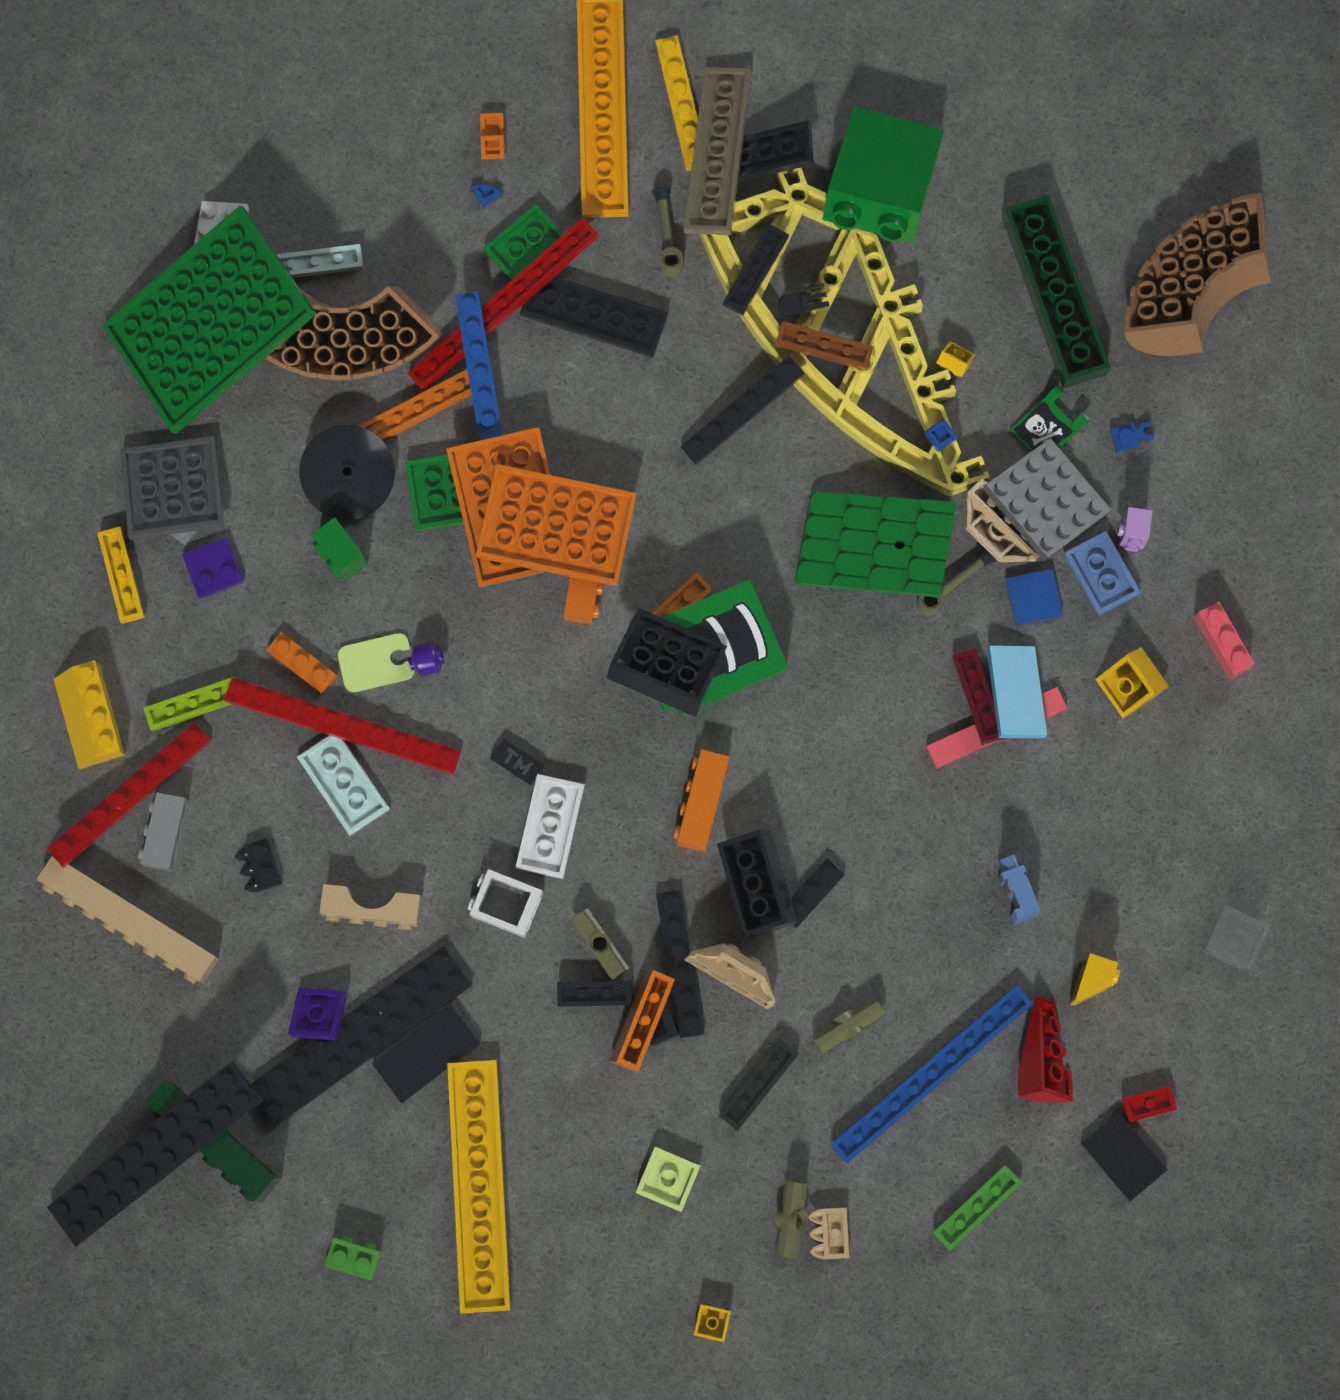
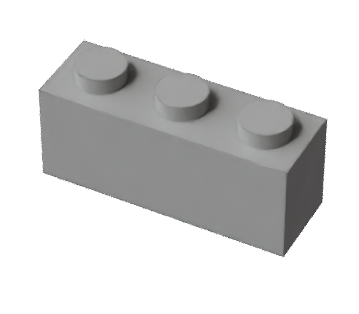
(163, 831)

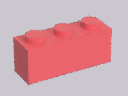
(1224, 640)

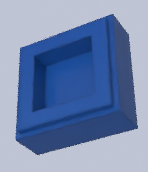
(940, 435)

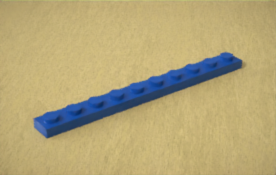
(931, 1074)

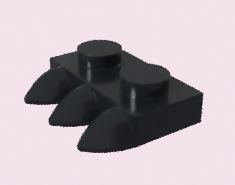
(260, 865)

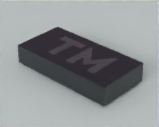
(516, 762)

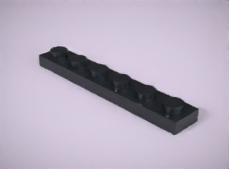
(742, 410)
(676, 949)

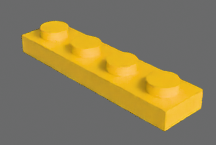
(120, 575)

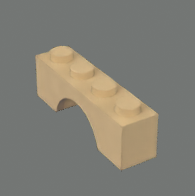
(401, 910)

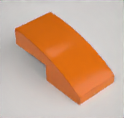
(492, 136)

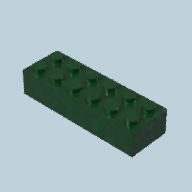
(225, 1152)

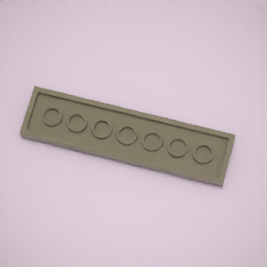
(717, 151)

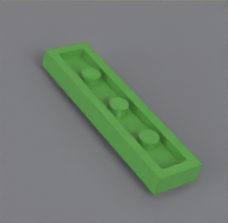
(977, 1207)

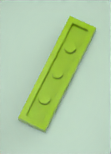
(187, 705)

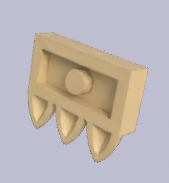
(832, 1233)

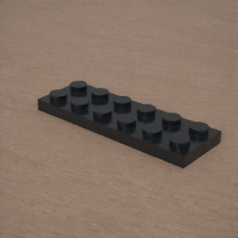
(597, 315)

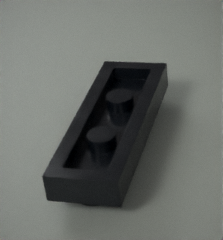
(815, 890)
(594, 993)

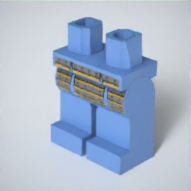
(1018, 890)

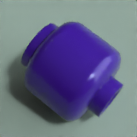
(426, 659)

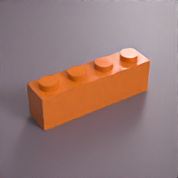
(582, 601)
(702, 800)
(642, 1020)

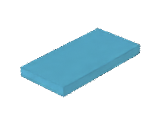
(1016, 692)

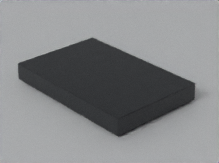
(1124, 1157)

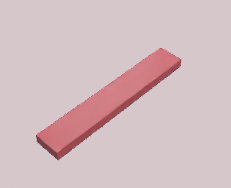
(967, 740)

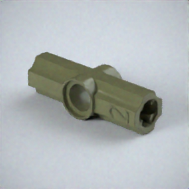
(590, 931)
(848, 1025)
(791, 1218)

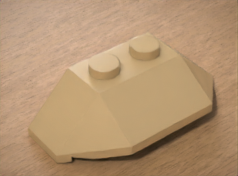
(994, 529)
(736, 971)

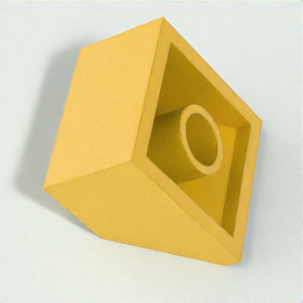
(1132, 682)
(1094, 977)

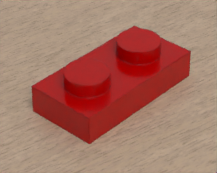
(1149, 1104)

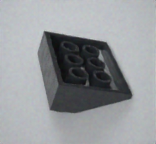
(666, 662)

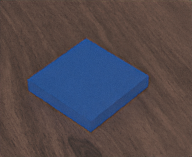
(1034, 597)

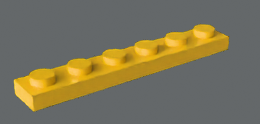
(679, 95)

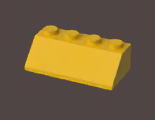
(88, 715)

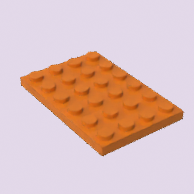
(473, 474)
(556, 525)

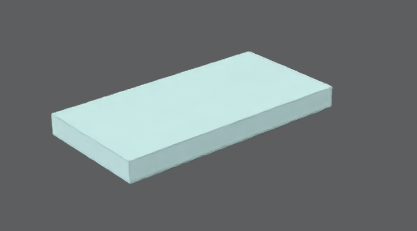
(343, 783)

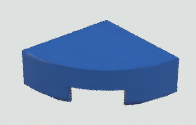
(485, 193)

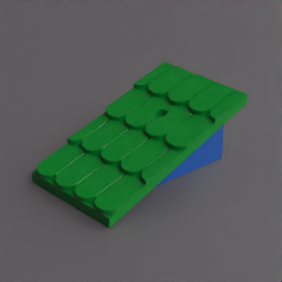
(876, 543)

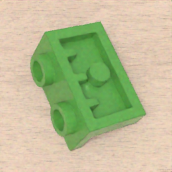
(353, 1258)

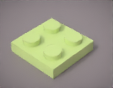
(668, 1179)

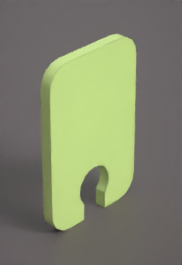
(369, 663)

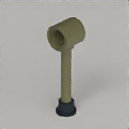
(670, 252)
(982, 559)

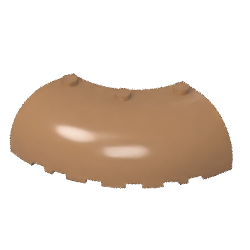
(1197, 275)
(358, 338)

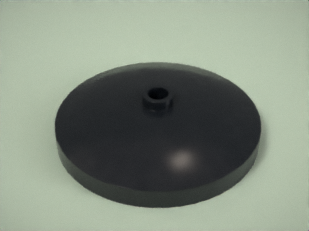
(344, 495)

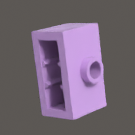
(1134, 529)

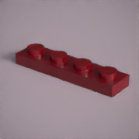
(977, 695)

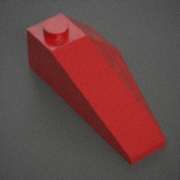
(1041, 1067)

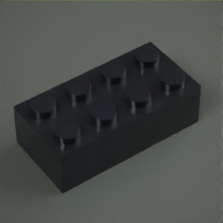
(757, 883)

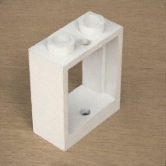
(529, 910)

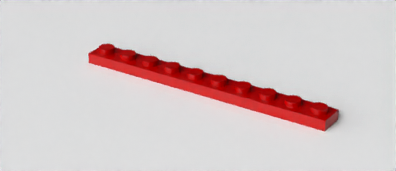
(507, 301)
(342, 726)

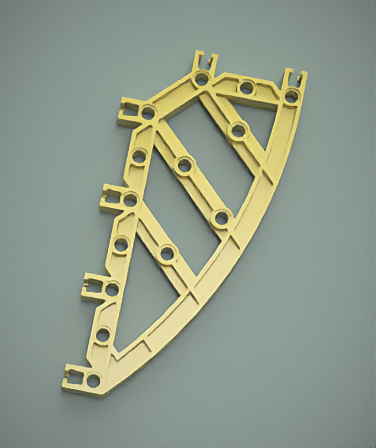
(841, 403)

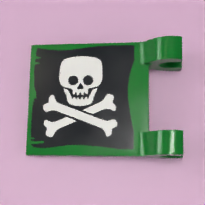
(1047, 422)

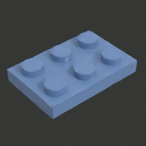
(1102, 573)

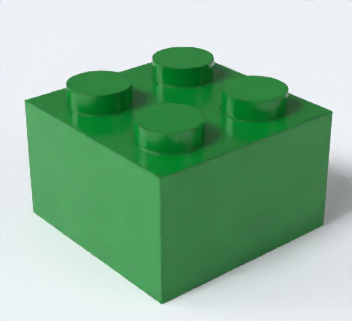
(339, 549)

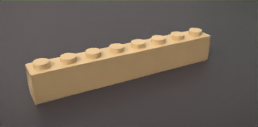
(127, 919)

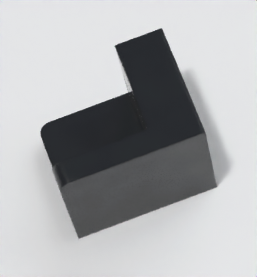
(664, 1030)

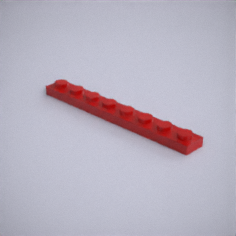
(128, 795)

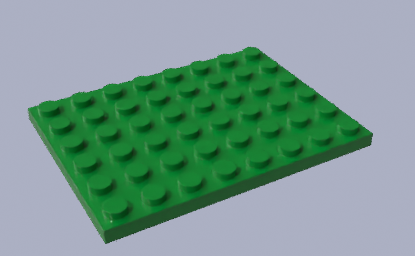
(208, 319)

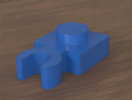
(1128, 437)

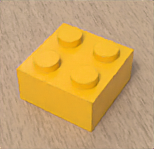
(955, 359)
(712, 1323)

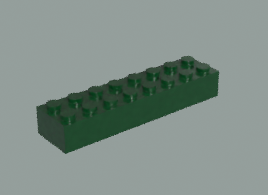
(1056, 291)

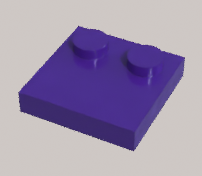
(212, 568)
(317, 1014)

